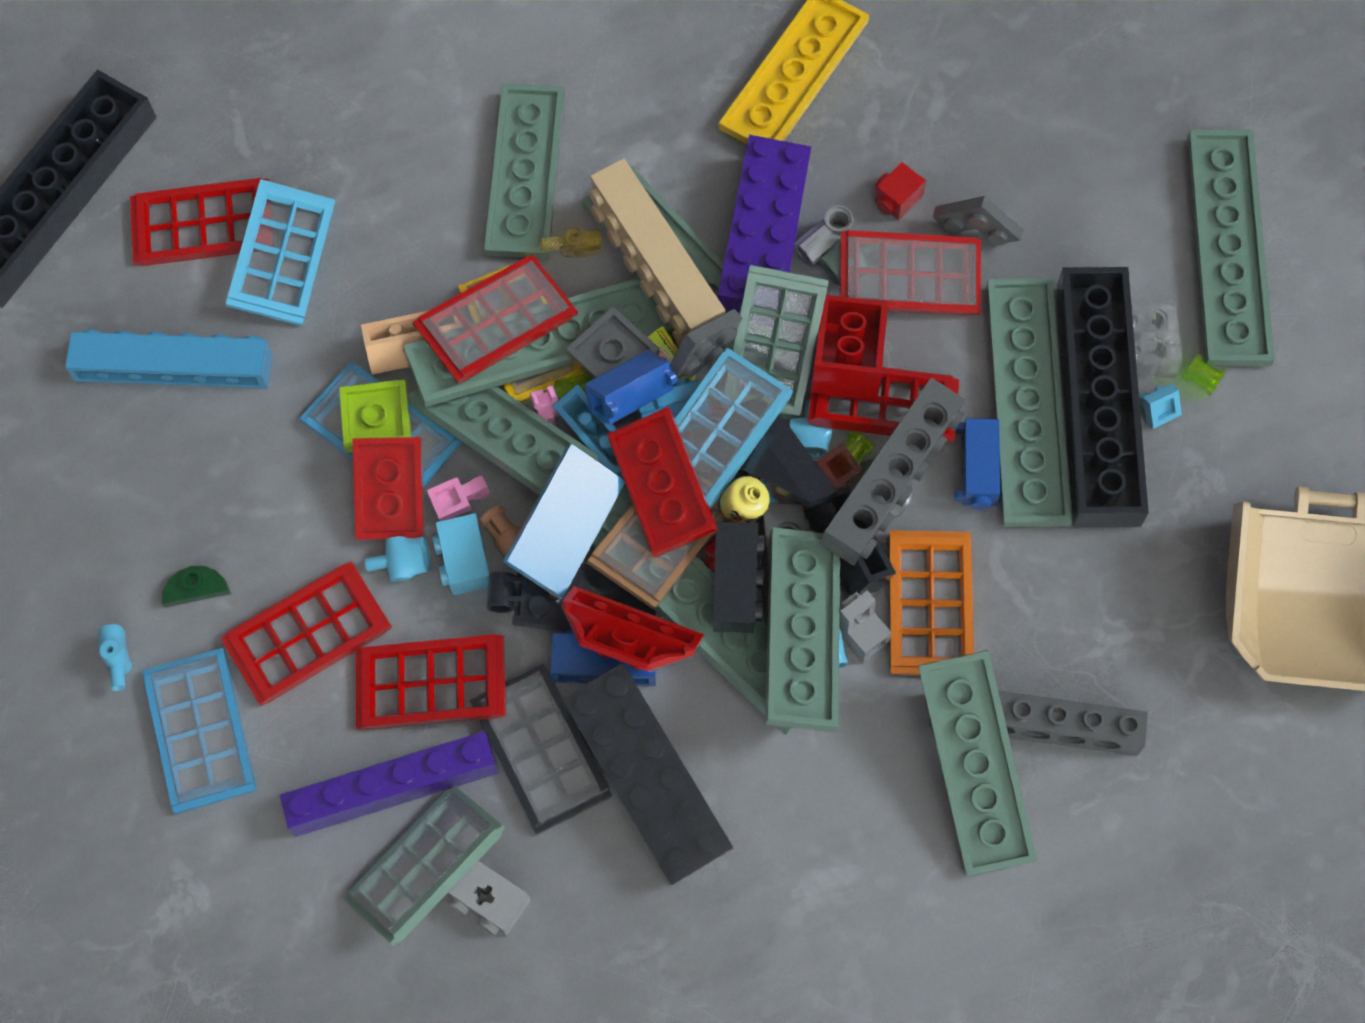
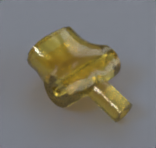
(574, 243)

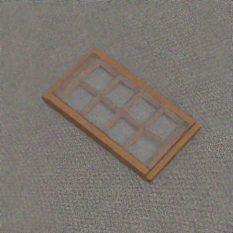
(628, 560)

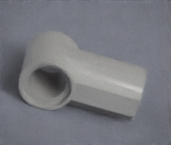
(823, 236)

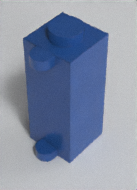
(629, 386)
(979, 463)

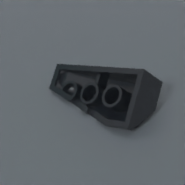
(788, 466)

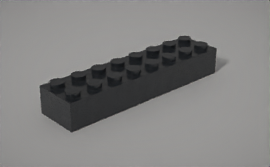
(65, 173)
(1101, 398)

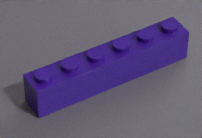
(388, 784)

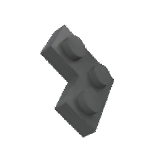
(981, 215)

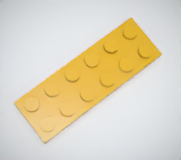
(794, 70)

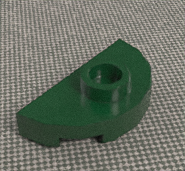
(193, 585)

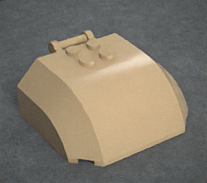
(1299, 591)

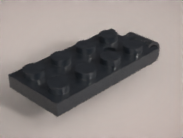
(538, 610)

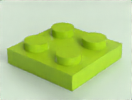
(374, 411)

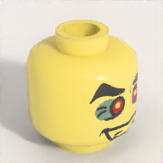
(744, 500)

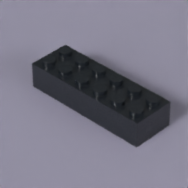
(647, 774)

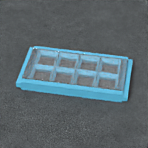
(280, 253)
(728, 419)

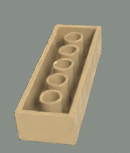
(652, 250)

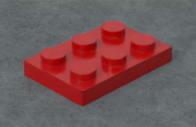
(388, 487)

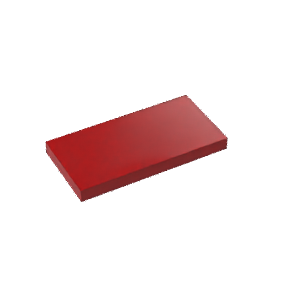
(662, 482)

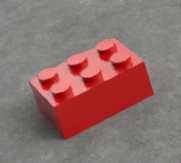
(850, 347)

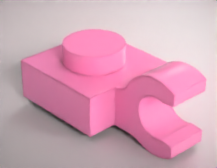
(543, 403)
(453, 499)

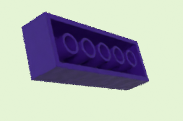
(764, 213)

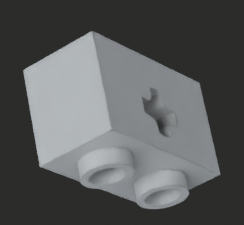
(507, 904)

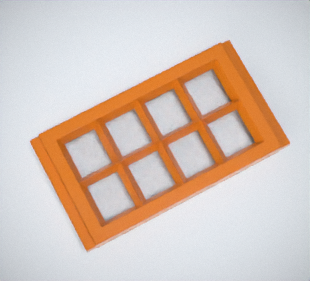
(929, 598)

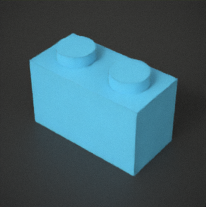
(463, 554)

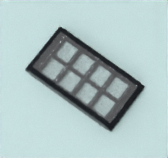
(543, 752)

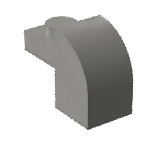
(862, 627)

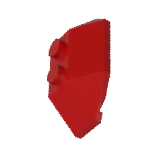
(626, 632)

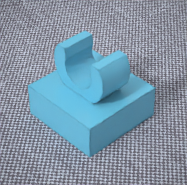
(1161, 405)

